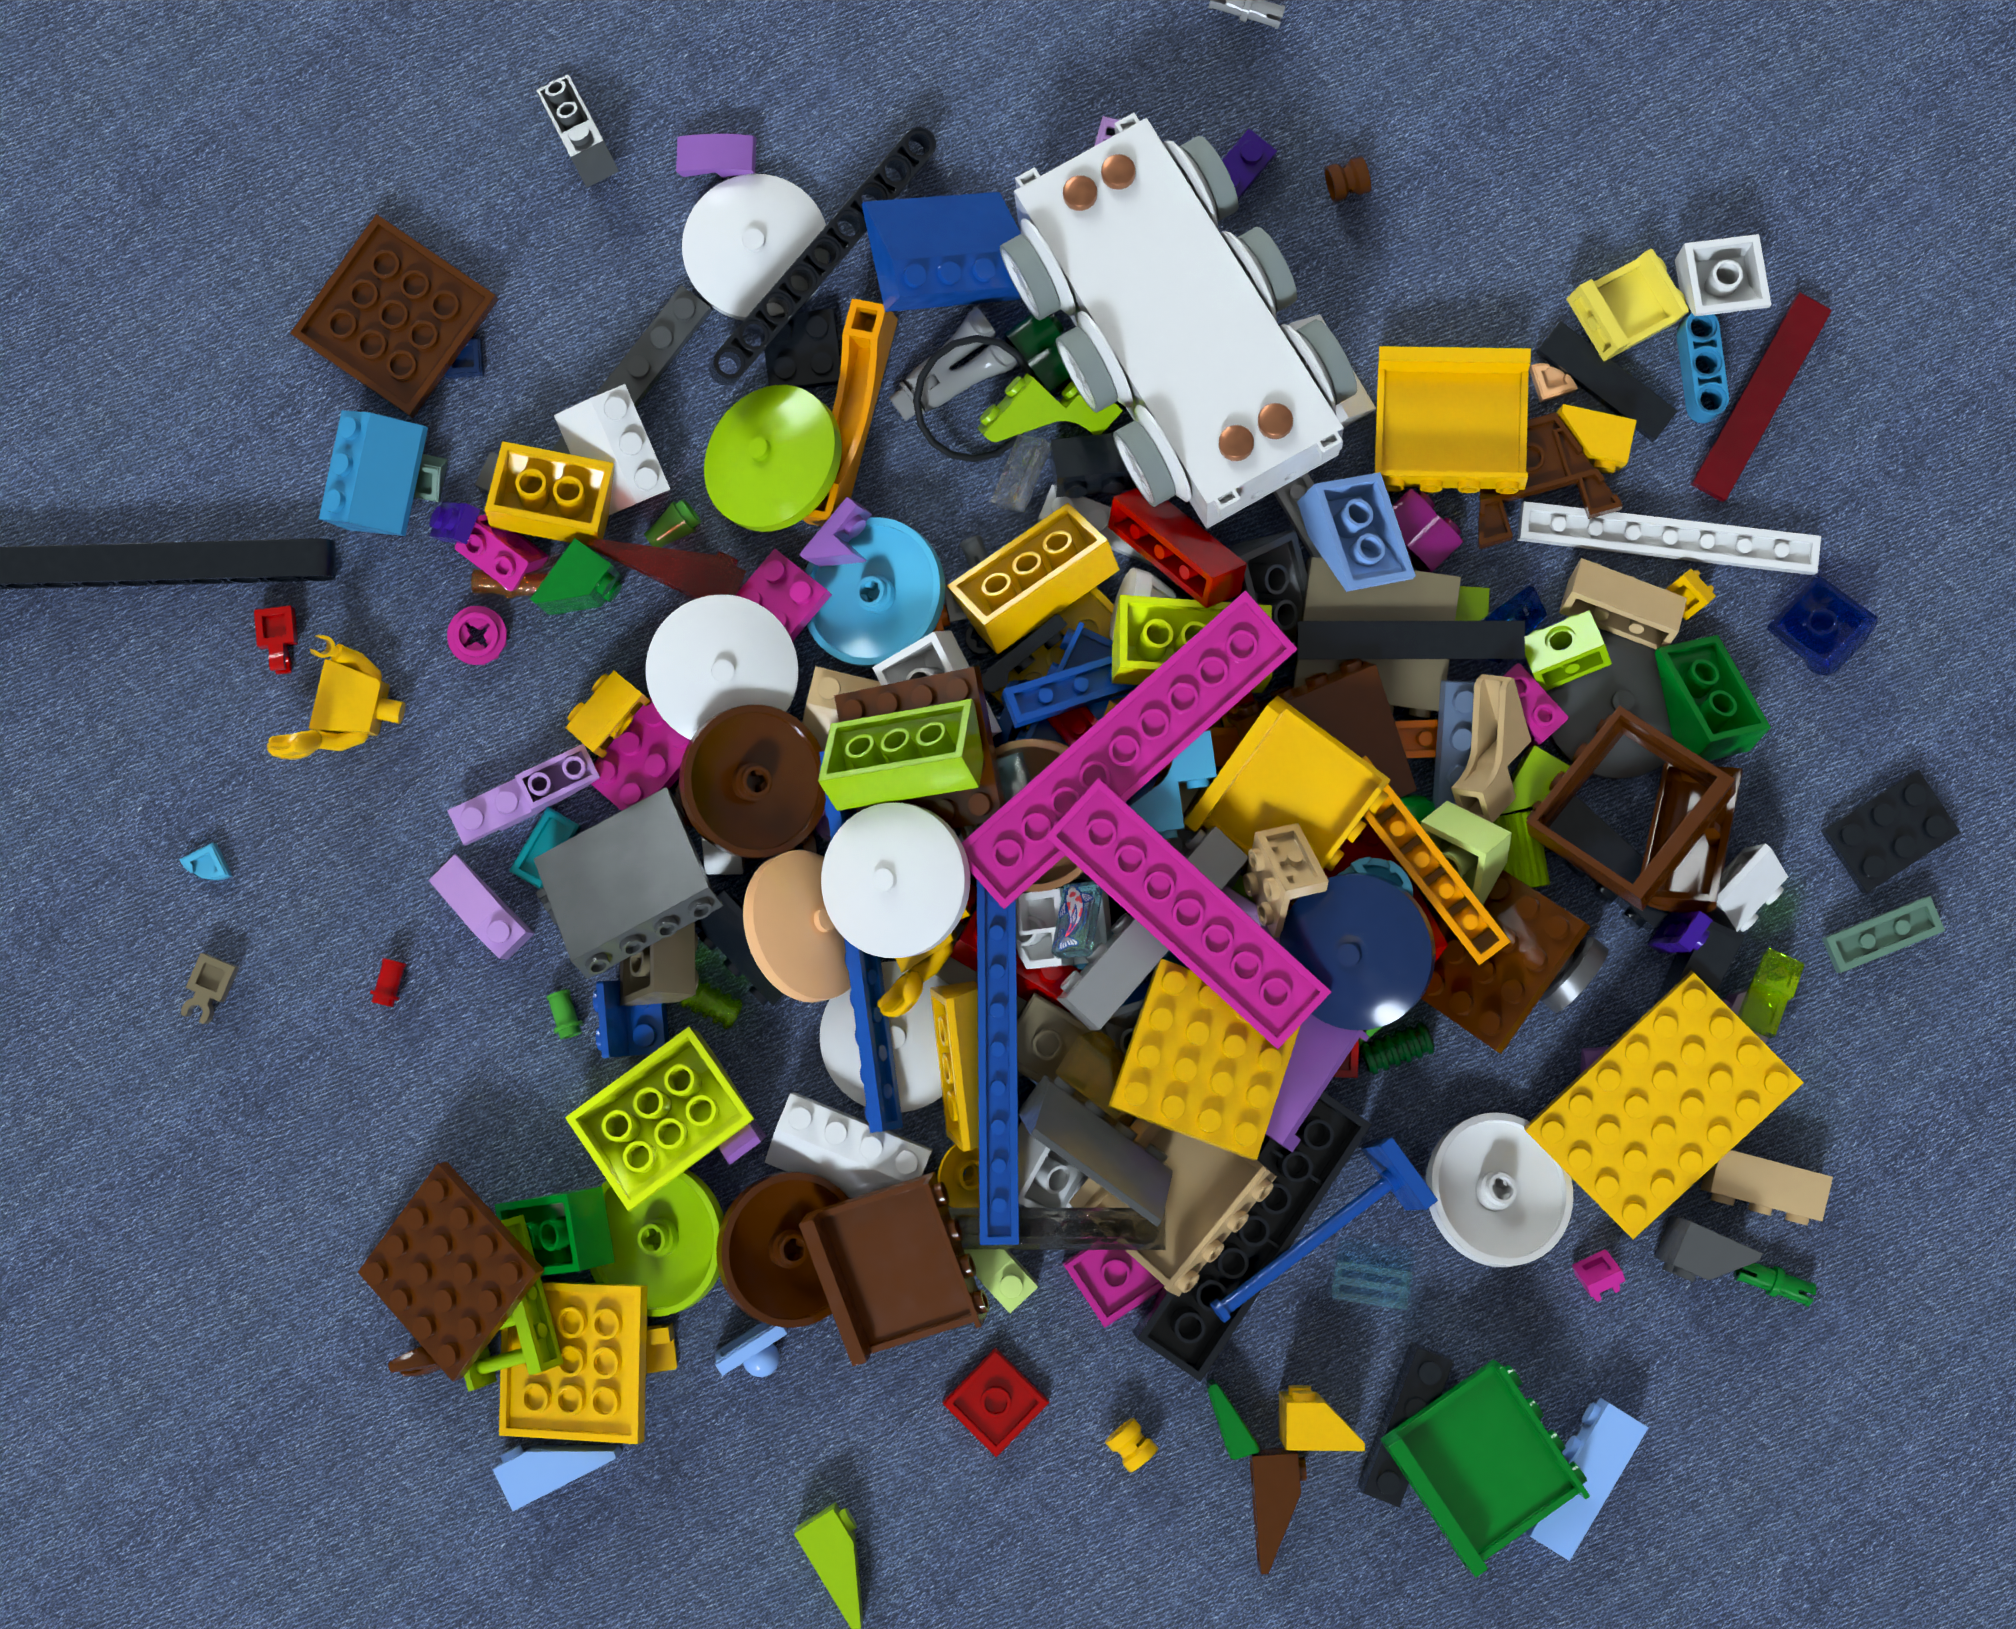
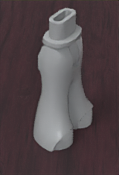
(945, 383)

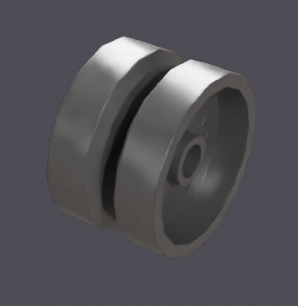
(1575, 974)

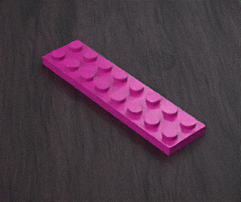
(649, 749)
(1188, 913)

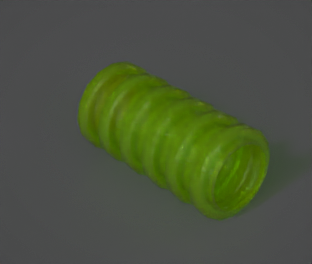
(714, 1005)

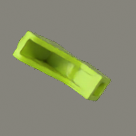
(1032, 406)

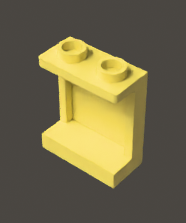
(1628, 305)

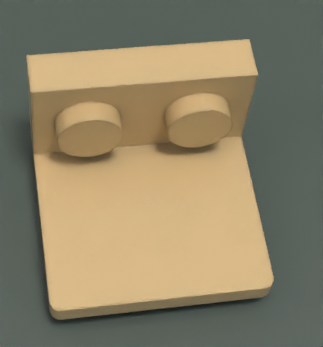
(1280, 870)

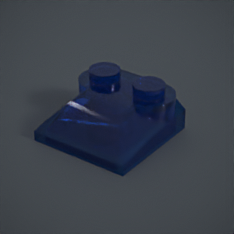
(1823, 626)

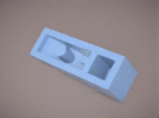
(545, 1468)

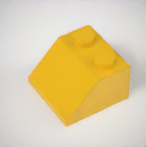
(606, 712)
(1312, 1424)

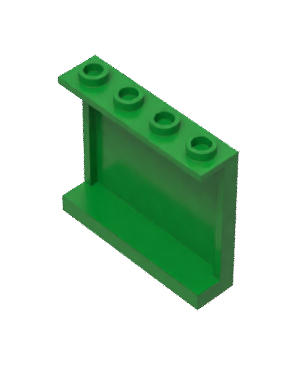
(1484, 1463)

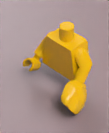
(346, 706)
(909, 986)

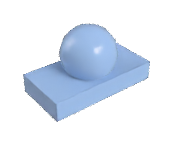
(752, 1349)

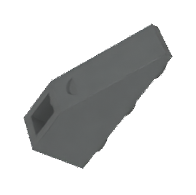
(577, 130)

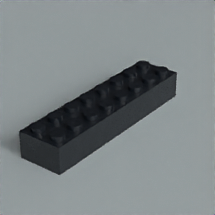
(1185, 1325)

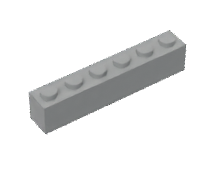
(1132, 950)

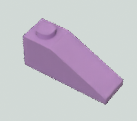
(481, 908)

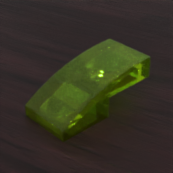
(1769, 992)

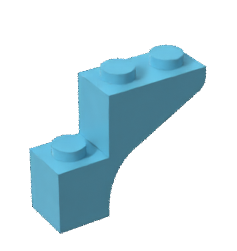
(1162, 804)

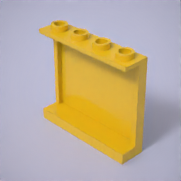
(1452, 418)
(1291, 775)

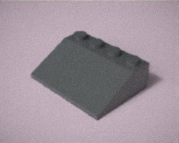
(1098, 1147)

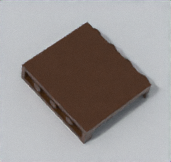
(1352, 710)
(894, 1266)

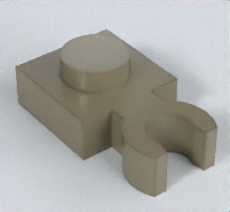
(210, 982)

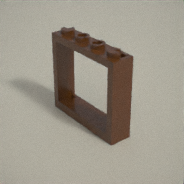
(1586, 759)

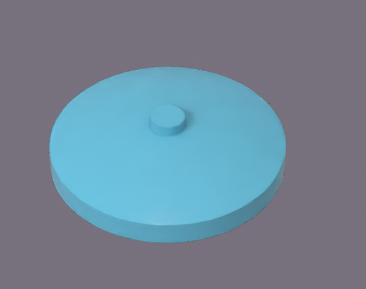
(879, 602)

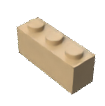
(1624, 604)
(1768, 1186)

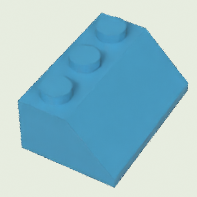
(373, 473)

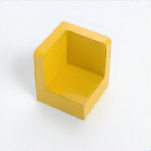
(660, 1348)

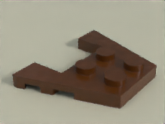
(1552, 463)

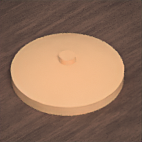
(792, 930)

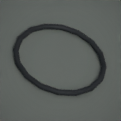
(919, 388)

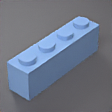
(1601, 1454)

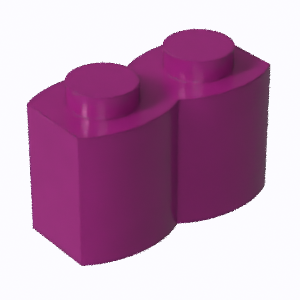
(1425, 534)

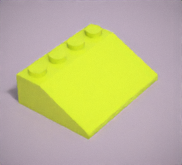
(660, 1117)

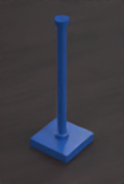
(1396, 1176)

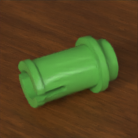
(564, 1014)

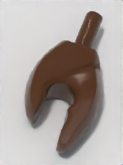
(414, 1363)

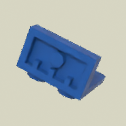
(627, 1028)

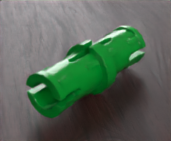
(1776, 1282)

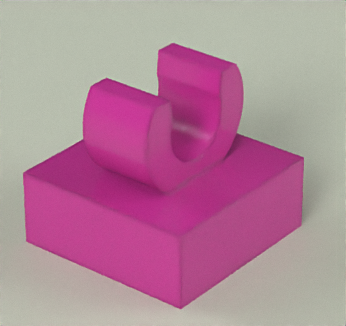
(1599, 1274)

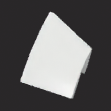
(1037, 924)

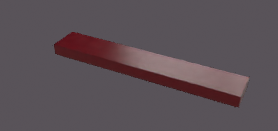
(1761, 397)

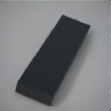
(1606, 381)

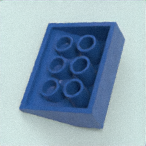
(940, 250)

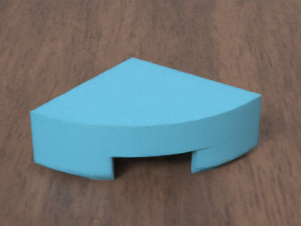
(207, 863)

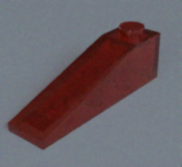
(681, 570)

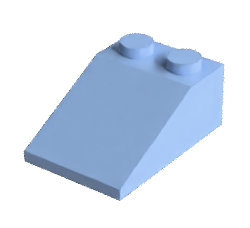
(1356, 531)

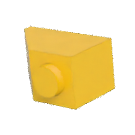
(1603, 436)

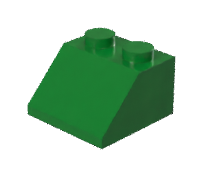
(578, 582)

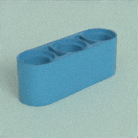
(1695, 382)

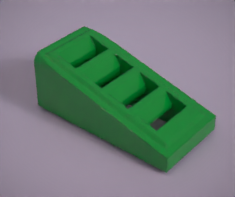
(1234, 1432)

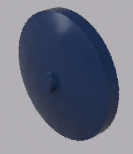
(1365, 946)

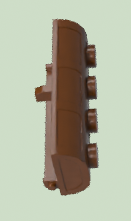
(1698, 877)

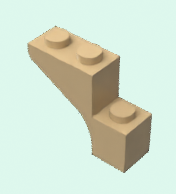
(1496, 740)

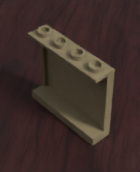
(1423, 598)

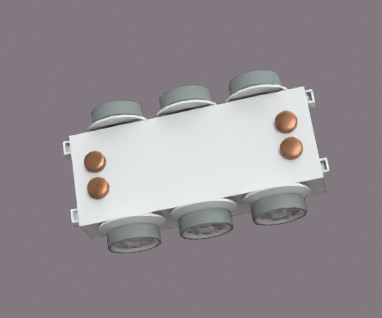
(1178, 321)

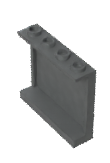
(626, 883)

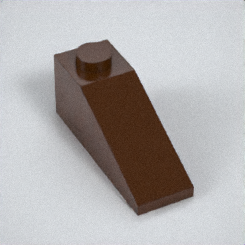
(1275, 1493)

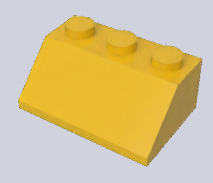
(549, 494)

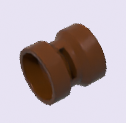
(1350, 178)

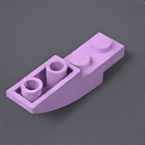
(525, 795)

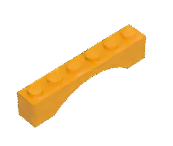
(864, 356)

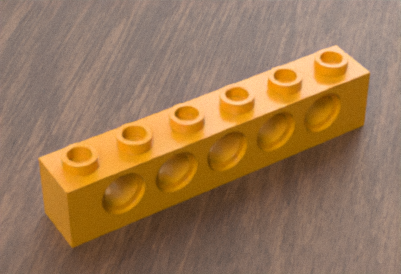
(1436, 878)

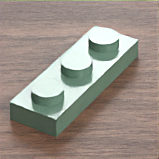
(1883, 934)

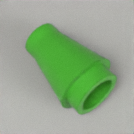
(673, 524)

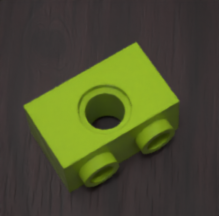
(1583, 656)

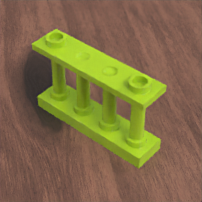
(534, 1328)

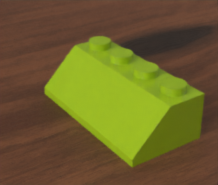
(902, 755)

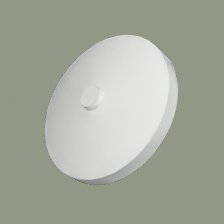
(746, 239)
(718, 658)
(895, 880)
(911, 1042)
(1498, 1191)

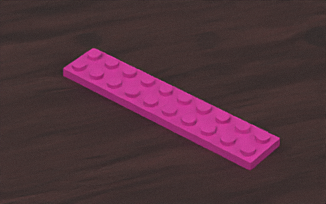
(1129, 743)

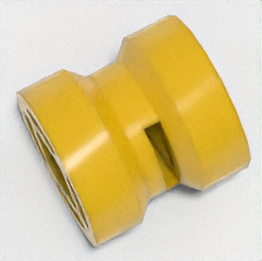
(1131, 1445)

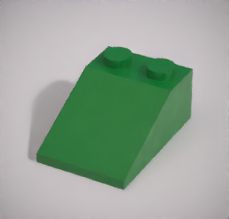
(1708, 699)
(565, 1229)

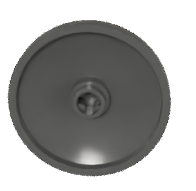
(1627, 682)

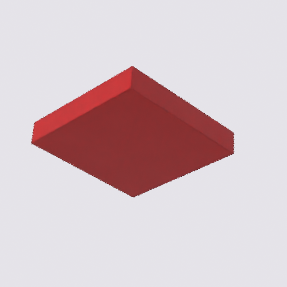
(995, 1401)

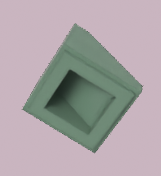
(431, 478)

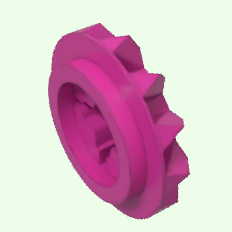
(459, 635)

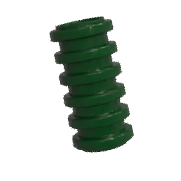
(1397, 1048)

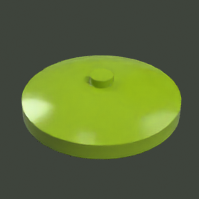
(772, 458)
(665, 1244)

